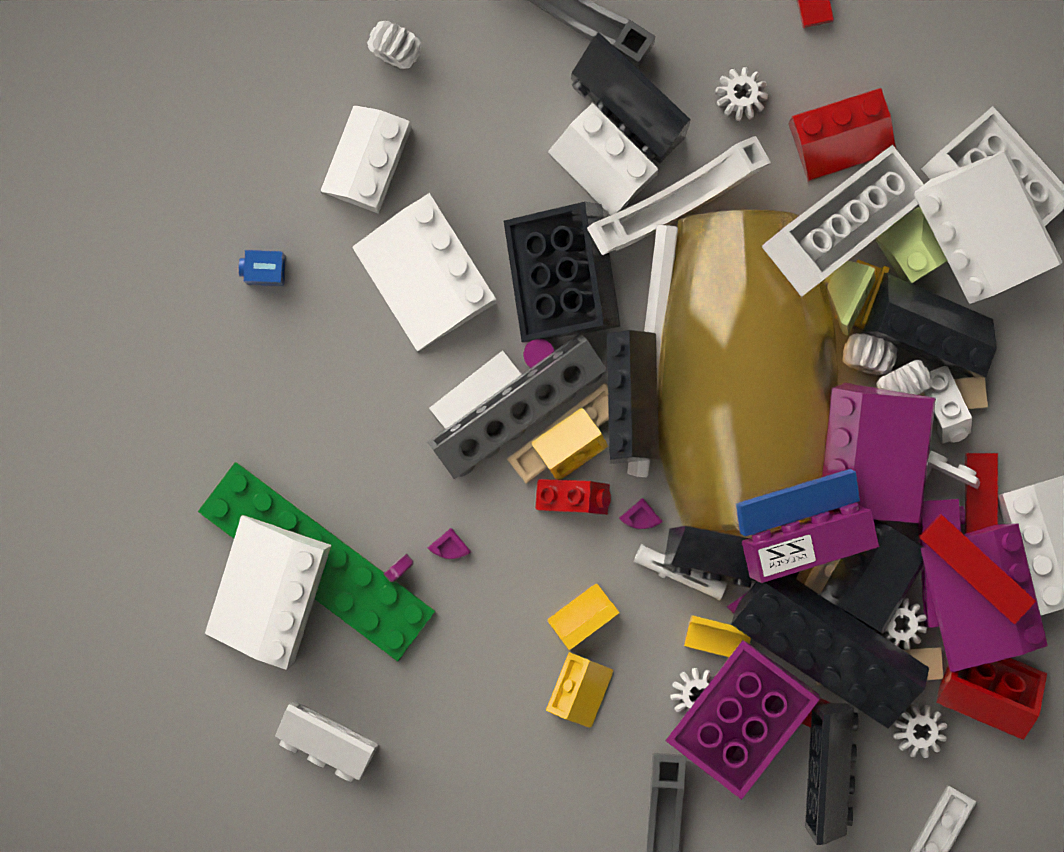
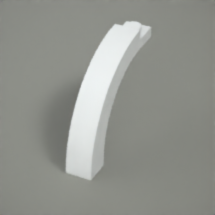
(680, 198)

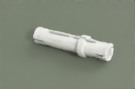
(655, 561)

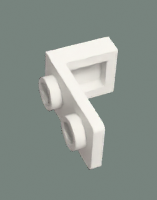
(951, 412)
(961, 473)

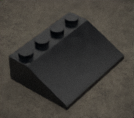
(629, 99)
(560, 274)
(829, 771)

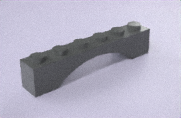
(591, 18)
(665, 802)

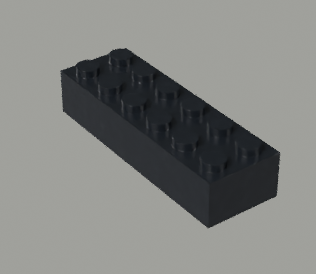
(831, 647)

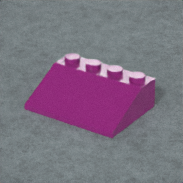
(886, 443)
(969, 623)
(743, 718)

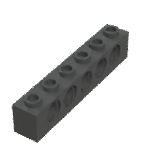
(523, 389)

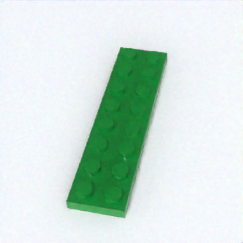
(349, 583)

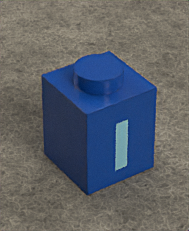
(263, 268)

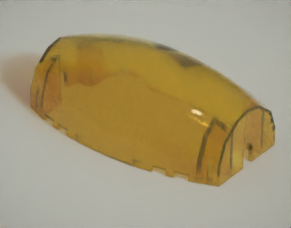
(740, 370)

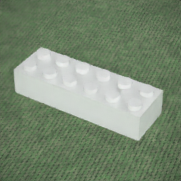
(844, 221)

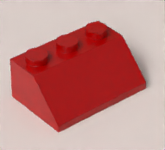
(842, 134)
(997, 694)

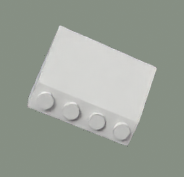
(993, 135)
(987, 226)
(424, 273)
(1041, 524)
(267, 591)

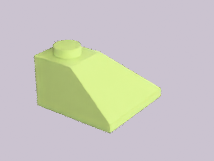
(911, 247)
(849, 290)

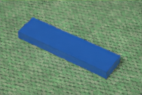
(797, 502)

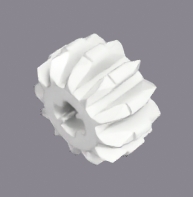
(394, 44)
(739, 83)
(869, 354)
(910, 379)
(910, 623)
(689, 684)
(919, 742)

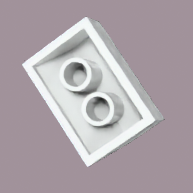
(366, 157)
(603, 160)
(325, 741)

